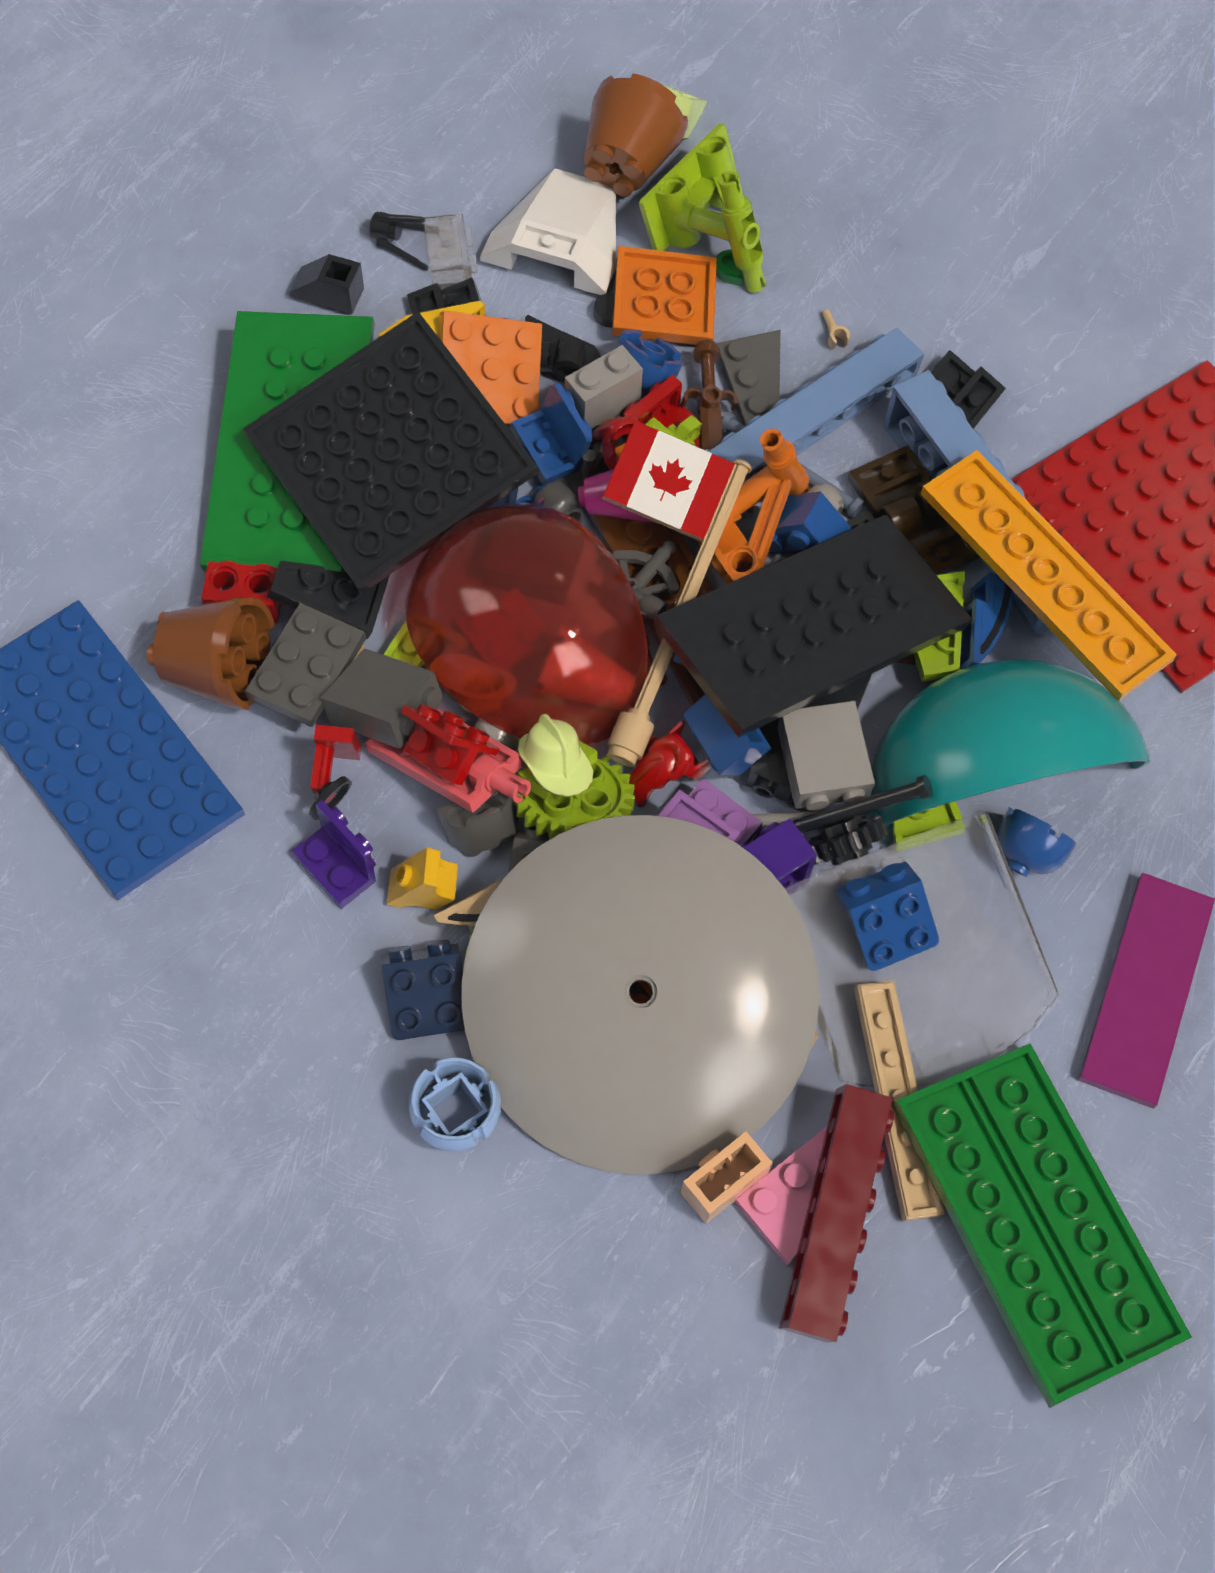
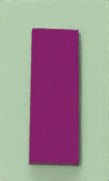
(1147, 990)

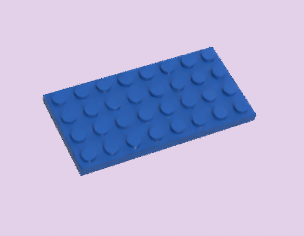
(105, 752)

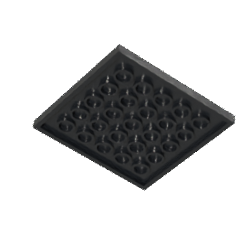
(390, 451)

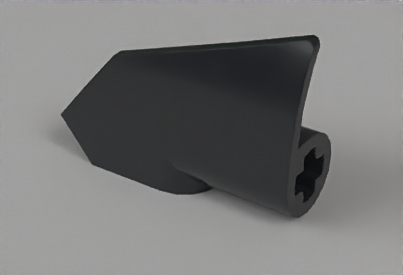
(563, 352)

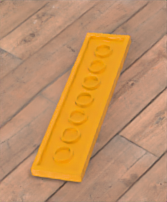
(1048, 575)

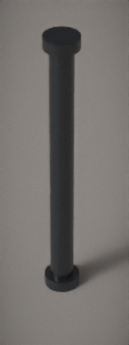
(920, 788)

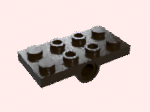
(894, 489)

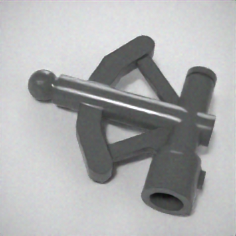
(652, 564)

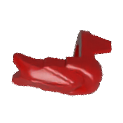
(610, 432)
(666, 761)

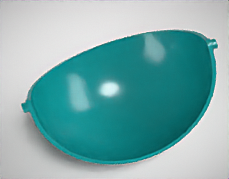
(999, 730)

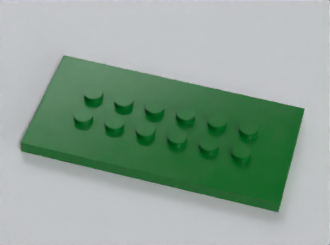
(270, 360)
(1041, 1224)

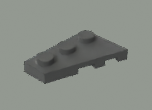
(753, 372)

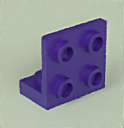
(337, 857)

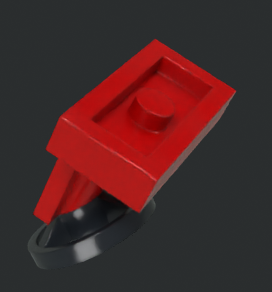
(330, 744)

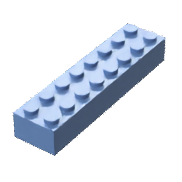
(940, 437)

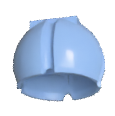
(444, 1081)

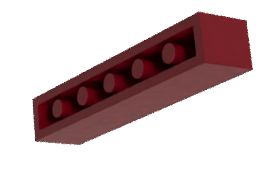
(837, 1213)

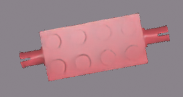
(485, 776)

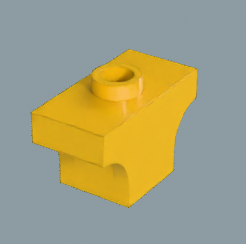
(423, 881)

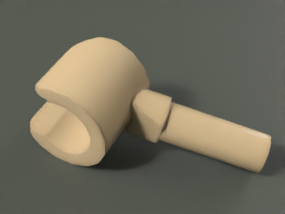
(835, 331)

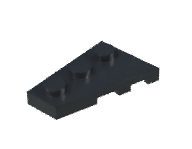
(328, 593)

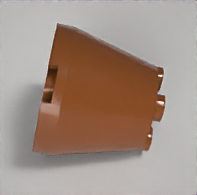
(631, 132)
(213, 648)

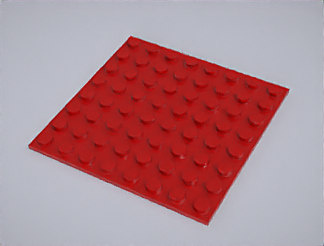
(1143, 513)

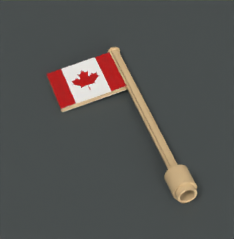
(686, 493)

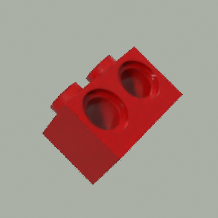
(244, 582)

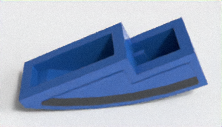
(989, 613)

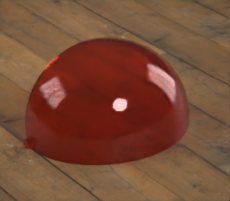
(529, 621)

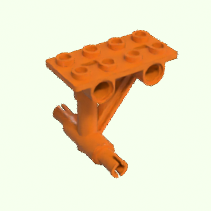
(780, 478)

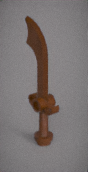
(709, 399)

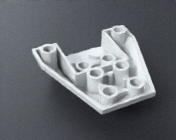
(563, 224)

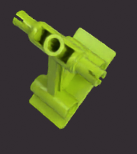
(678, 206)

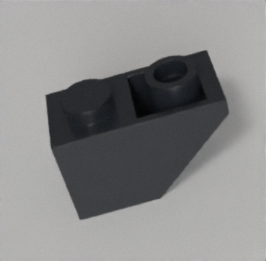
(330, 283)

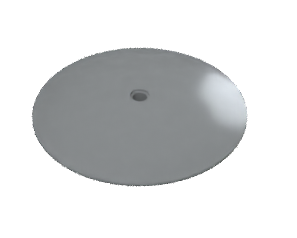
(624, 1078)

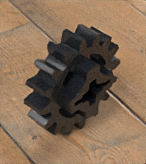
(848, 839)

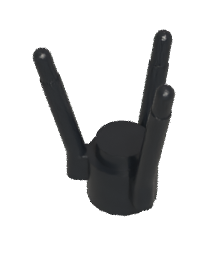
(389, 227)

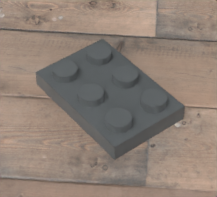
(305, 664)

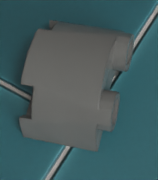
(482, 830)

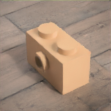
(725, 1176)

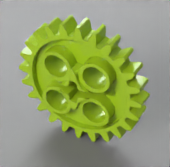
(605, 798)

